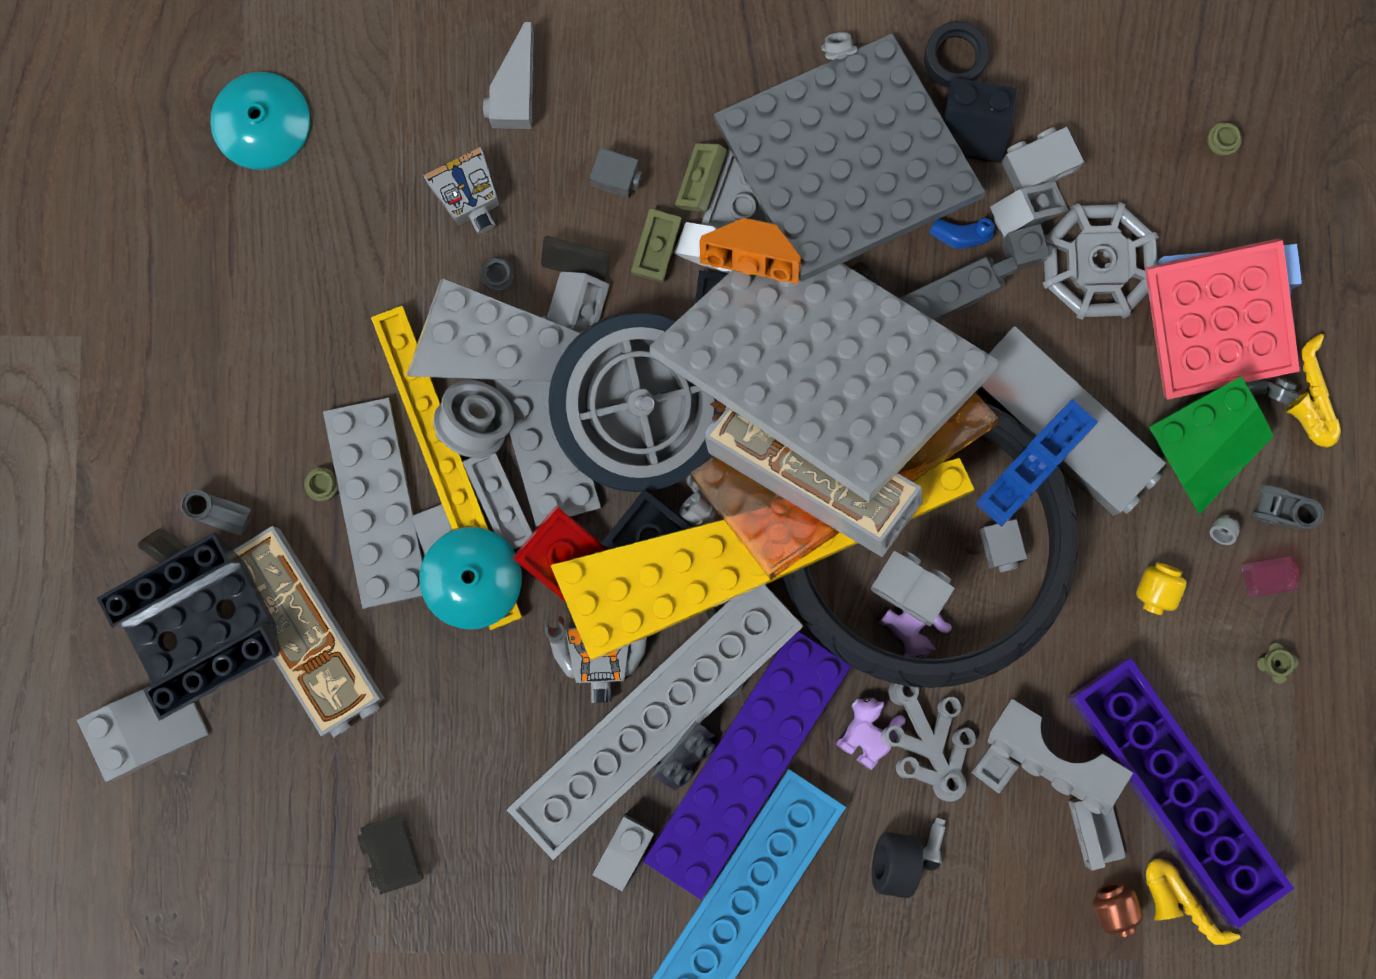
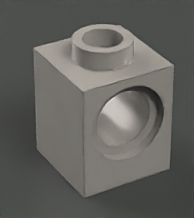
(1003, 545)

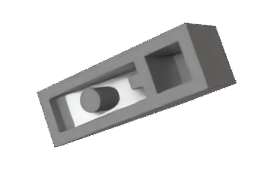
(511, 89)

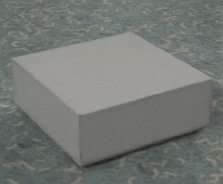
(994, 769)

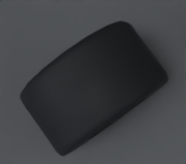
(897, 865)

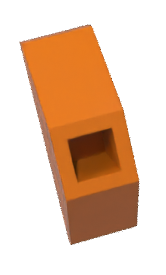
(751, 249)

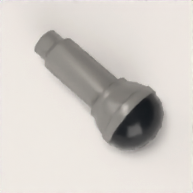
(931, 853)

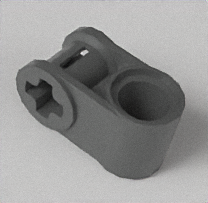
(1280, 508)

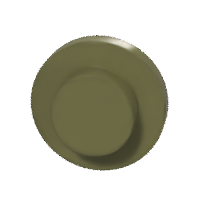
(1224, 139)
(321, 484)

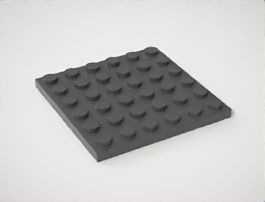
(849, 156)

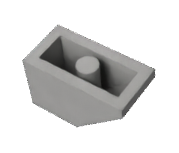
(1028, 207)
(624, 852)

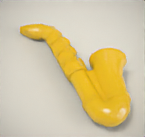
(1315, 416)
(1169, 890)

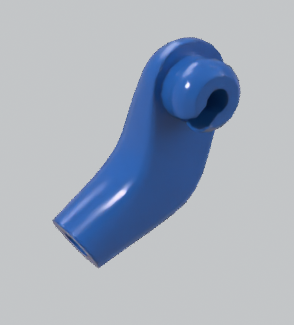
(965, 235)

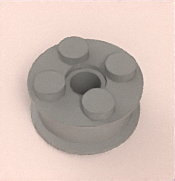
(473, 419)

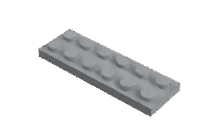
(545, 469)
(375, 501)

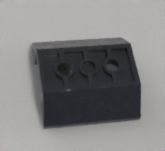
(187, 598)

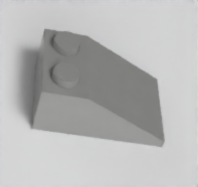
(130, 736)

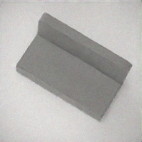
(577, 301)
(1097, 836)

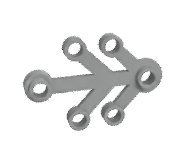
(930, 744)

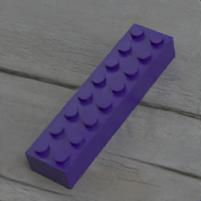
(746, 764)
(1181, 793)

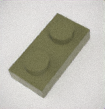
(701, 177)
(656, 245)

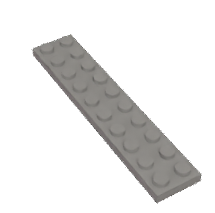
(654, 718)

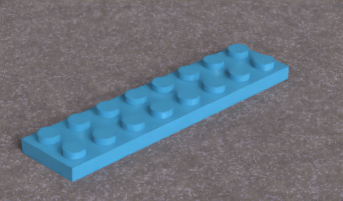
(753, 883)

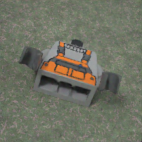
(576, 664)

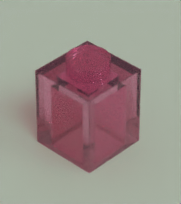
(1270, 577)

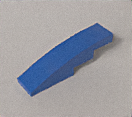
(1036, 462)

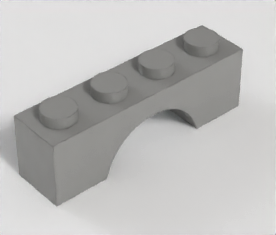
(1093, 782)

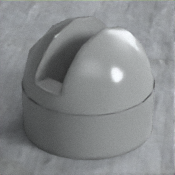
(1222, 536)

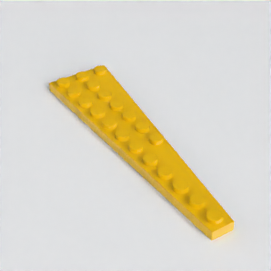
(672, 577)

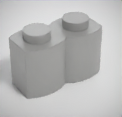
(912, 587)

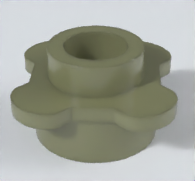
(1287, 663)

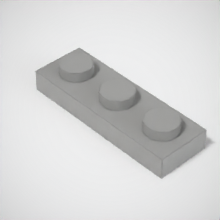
(498, 499)

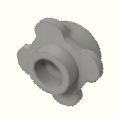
(838, 46)

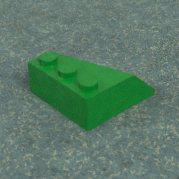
(1213, 440)

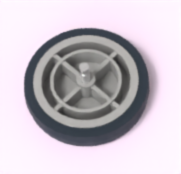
(624, 411)

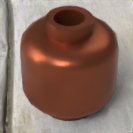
(1117, 909)

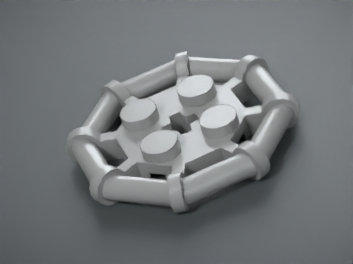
(1086, 247)

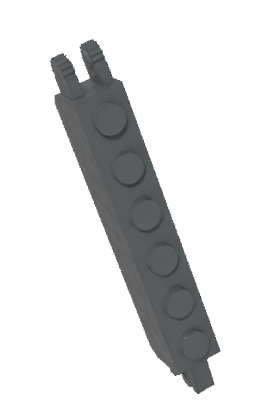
(961, 288)

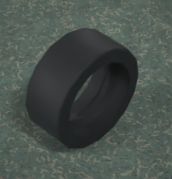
(959, 30)

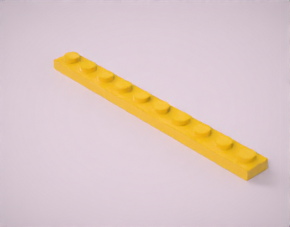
(421, 403)

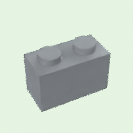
(1043, 160)

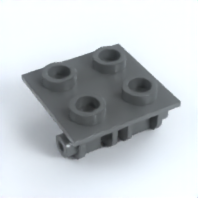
(677, 766)

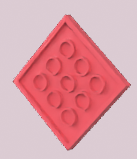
(1222, 318)

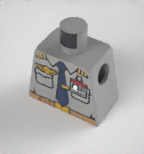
(466, 190)

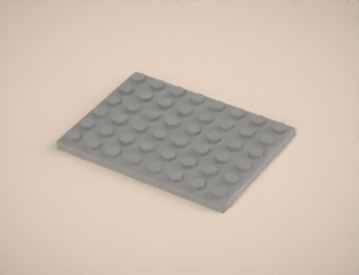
(827, 368)

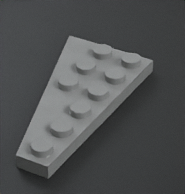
(486, 339)

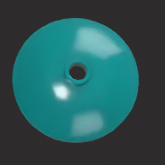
(271, 137)
(495, 582)

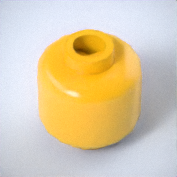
(1161, 588)

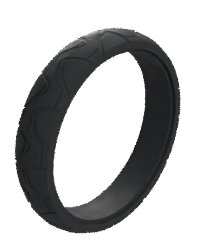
(966, 668)

